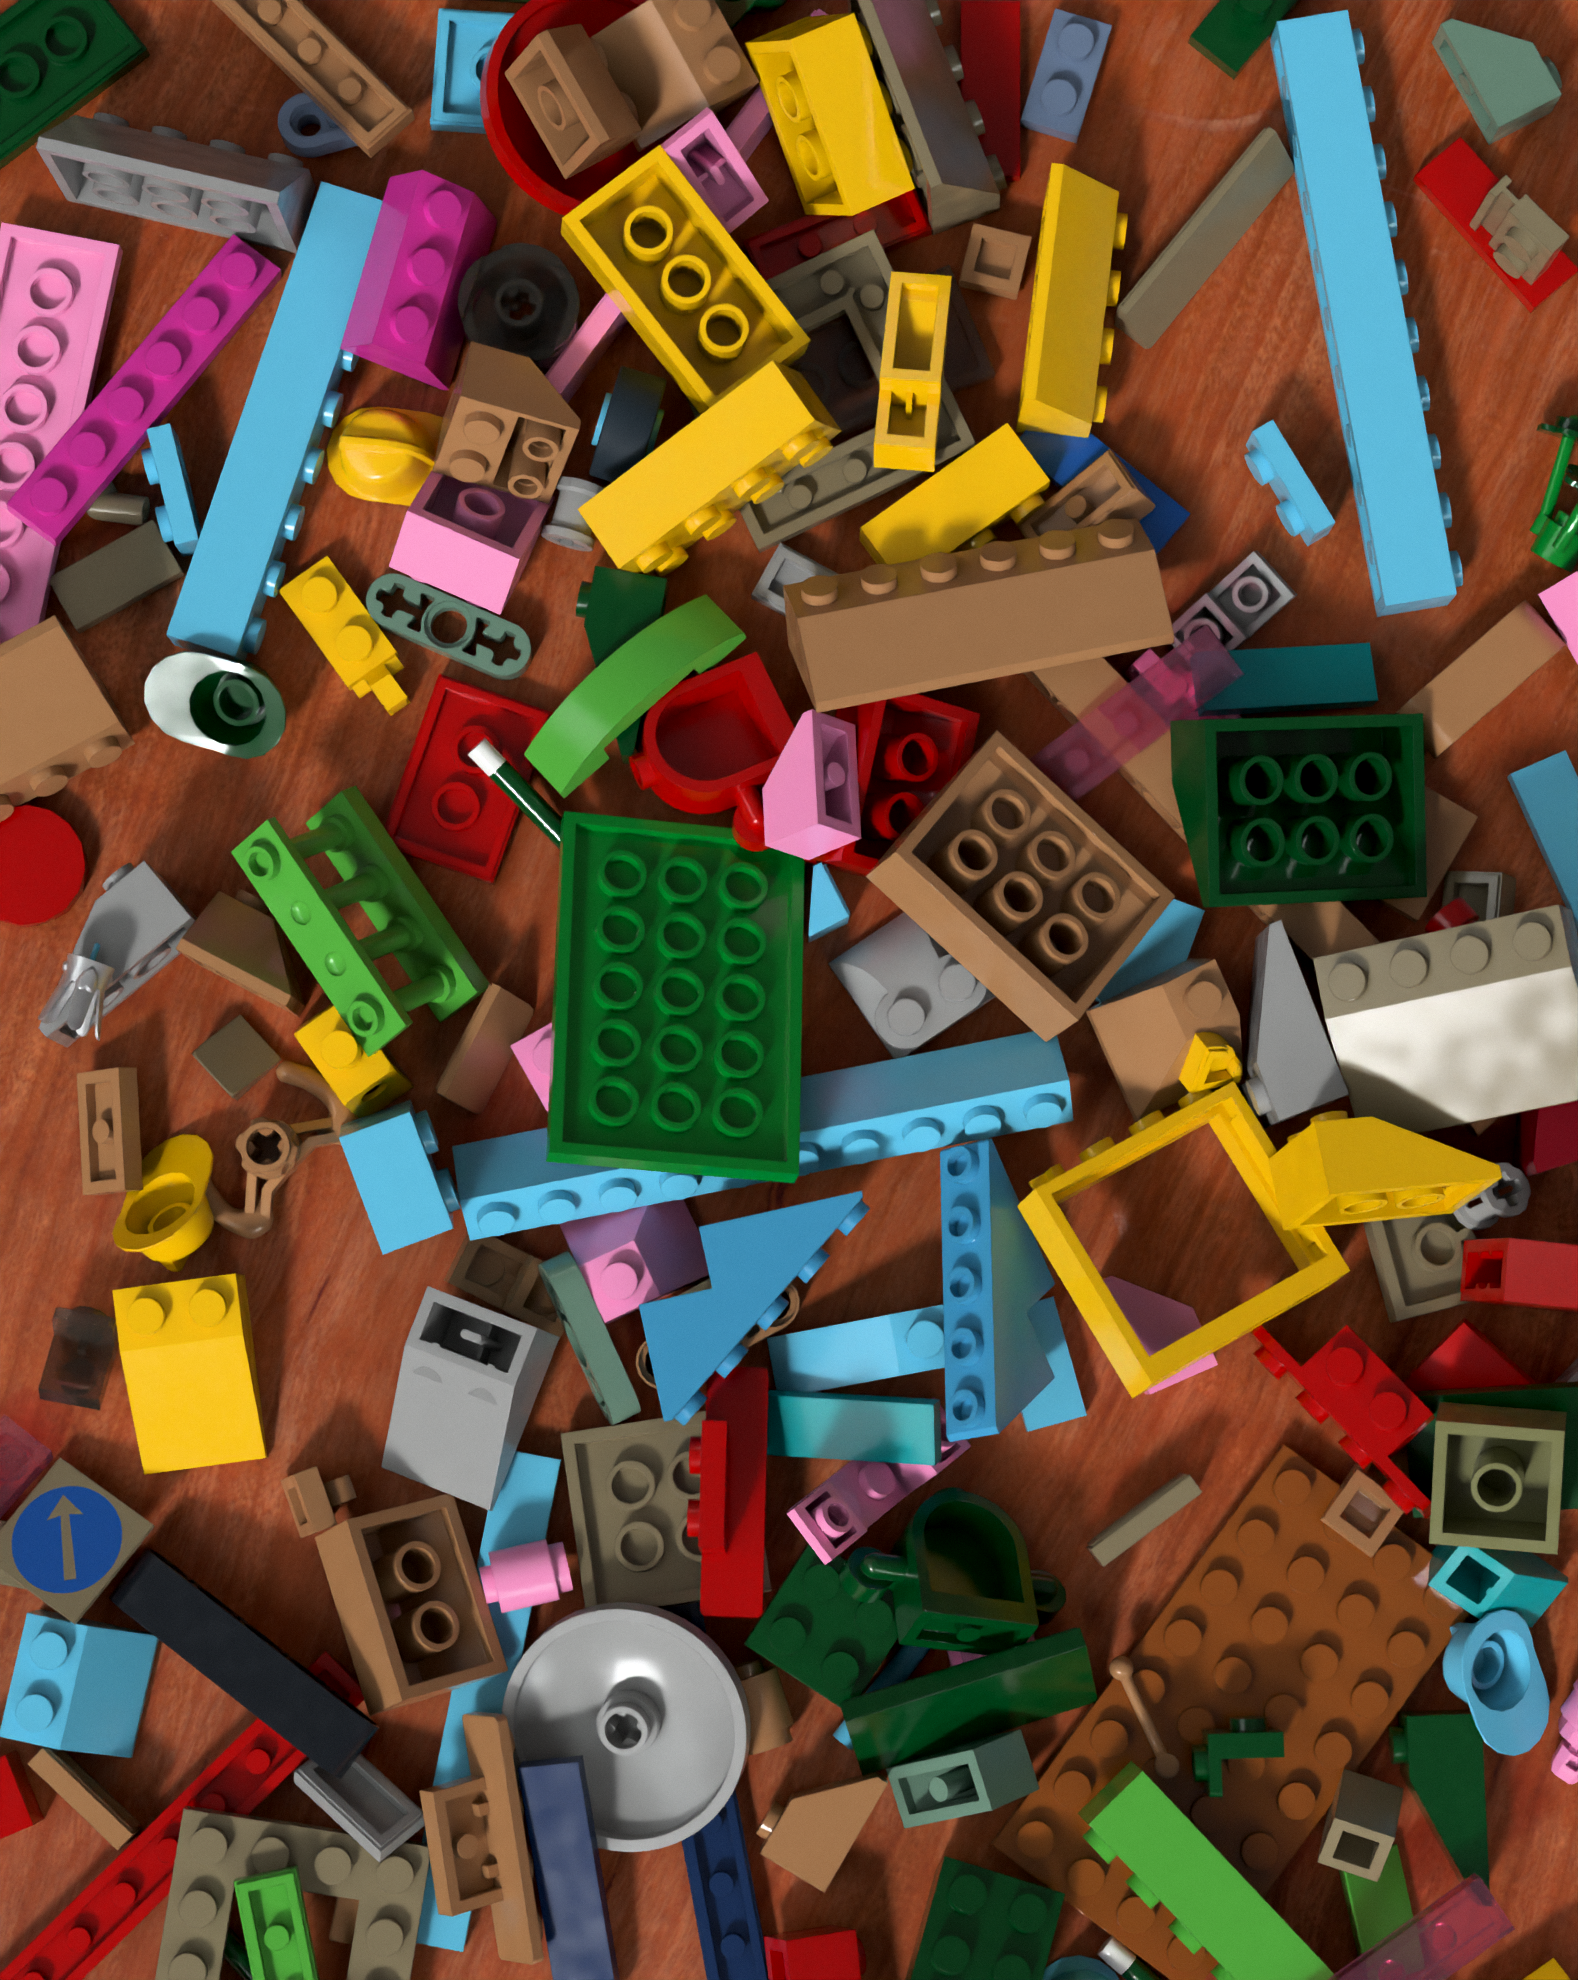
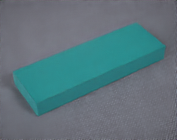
(1298, 680)
(854, 1427)

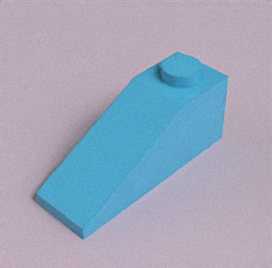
(859, 1351)

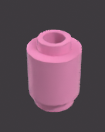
(526, 1575)

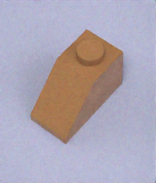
(819, 1827)

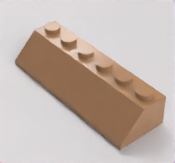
(976, 614)

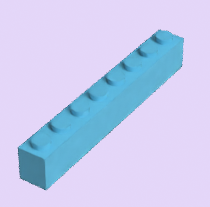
(278, 435)

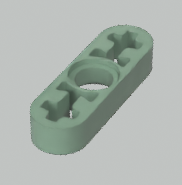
(402, 622)
(589, 1338)

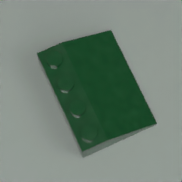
(1302, 807)

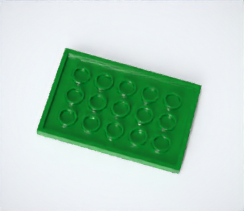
(676, 1001)

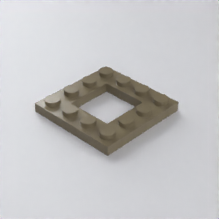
(855, 283)
(228, 1845)

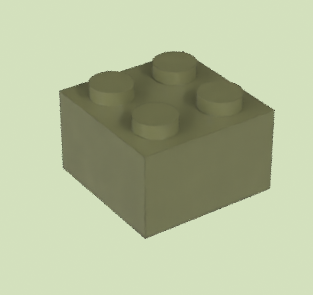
(1497, 1477)

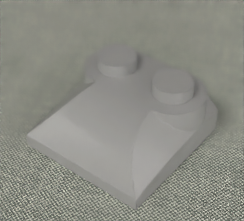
(907, 985)

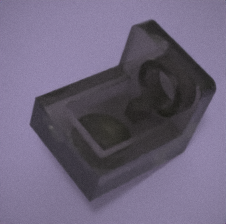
(79, 1357)

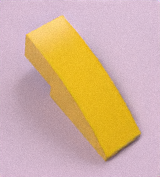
(912, 371)

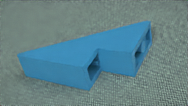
(748, 1270)
(988, 1286)

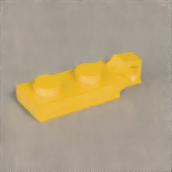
(346, 633)

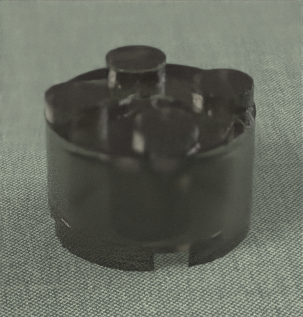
(506, 281)

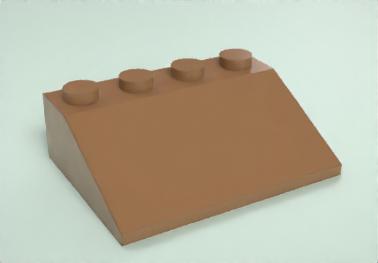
(51, 716)
(1021, 887)

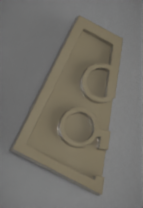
(1418, 1263)

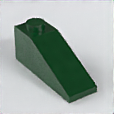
(614, 611)
(1445, 1774)

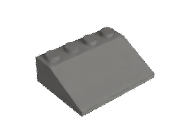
(179, 180)

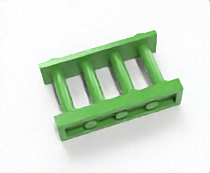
(393, 900)

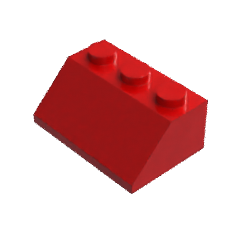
(904, 759)

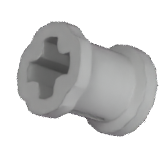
(567, 524)
(1495, 1206)

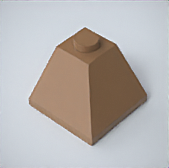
(245, 948)
(1153, 1026)

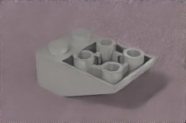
(464, 1396)

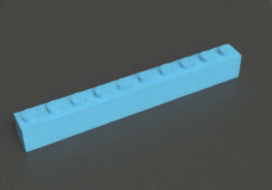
(1364, 313)
(844, 1121)

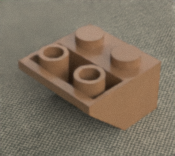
(505, 426)

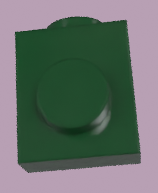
(1244, 1739)

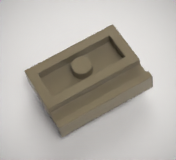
(1521, 232)

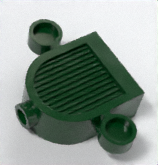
(958, 1578)

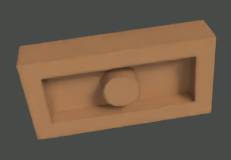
(109, 1131)

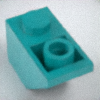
(1495, 1580)

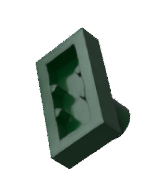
(1238, 31)

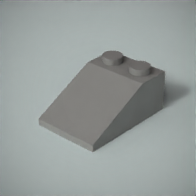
(137, 933)
(1286, 1048)

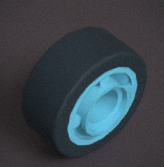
(627, 423)

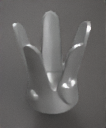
(88, 982)

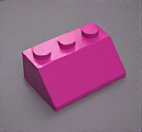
(413, 275)

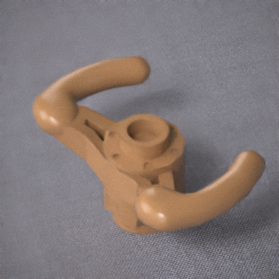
(275, 1151)

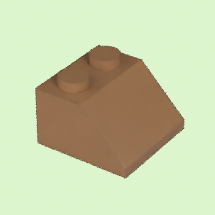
(675, 64)
(573, 98)

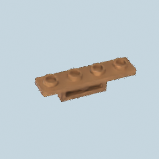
(481, 1841)

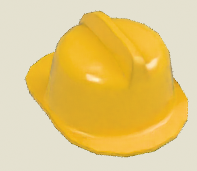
(384, 453)
(172, 1210)

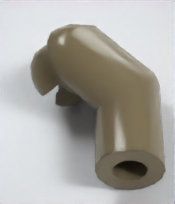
(120, 507)

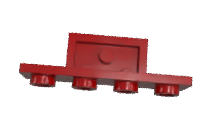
(1362, 1400)
(732, 1493)

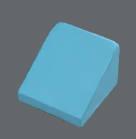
(827, 905)

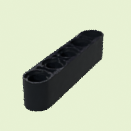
(244, 1663)

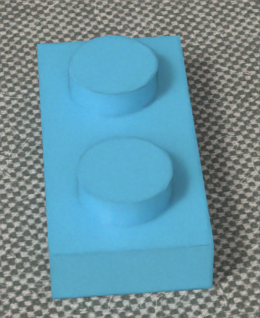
(166, 465)
(1300, 504)

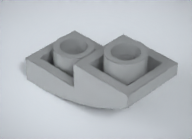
(1237, 604)

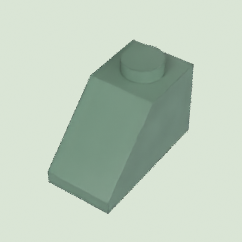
(1498, 77)
(963, 1779)

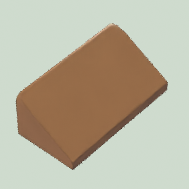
(1095, 495)
(484, 1049)

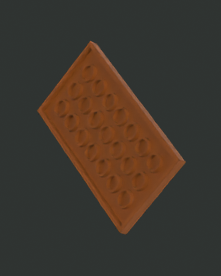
(1266, 1625)

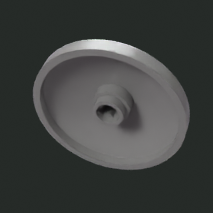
(647, 1711)

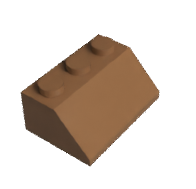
(410, 1603)

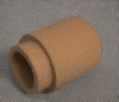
(767, 1706)

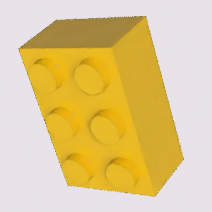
(831, 114)

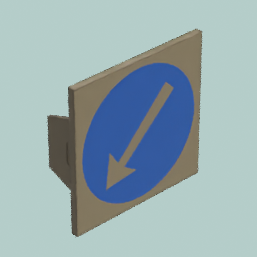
(69, 1540)

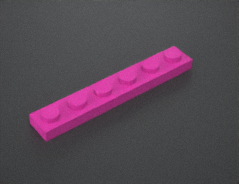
(144, 390)

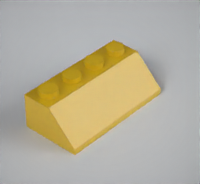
(1070, 304)

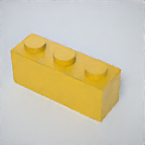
(960, 503)

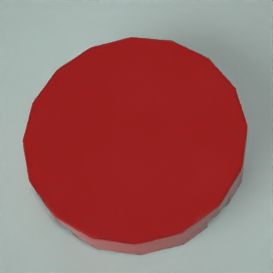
(39, 867)

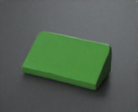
(1379, 1906)

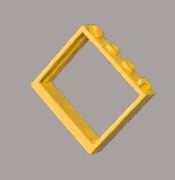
(1249, 1150)

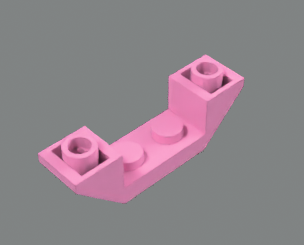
(859, 1495)

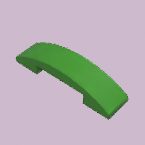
(626, 686)

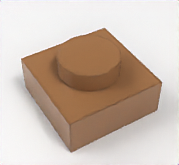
(995, 261)

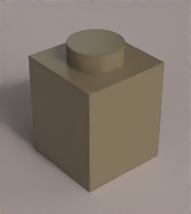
(1360, 1825)

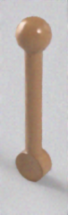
(1165, 1764)

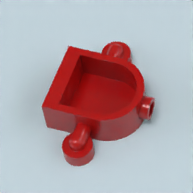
(716, 745)

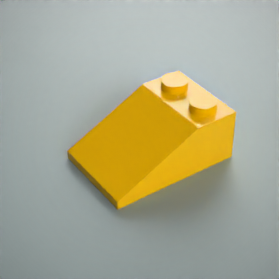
(1371, 1172)
(191, 1372)

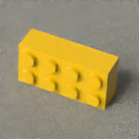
(681, 280)
(711, 471)

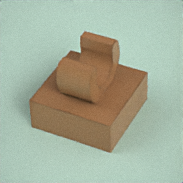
(313, 1501)

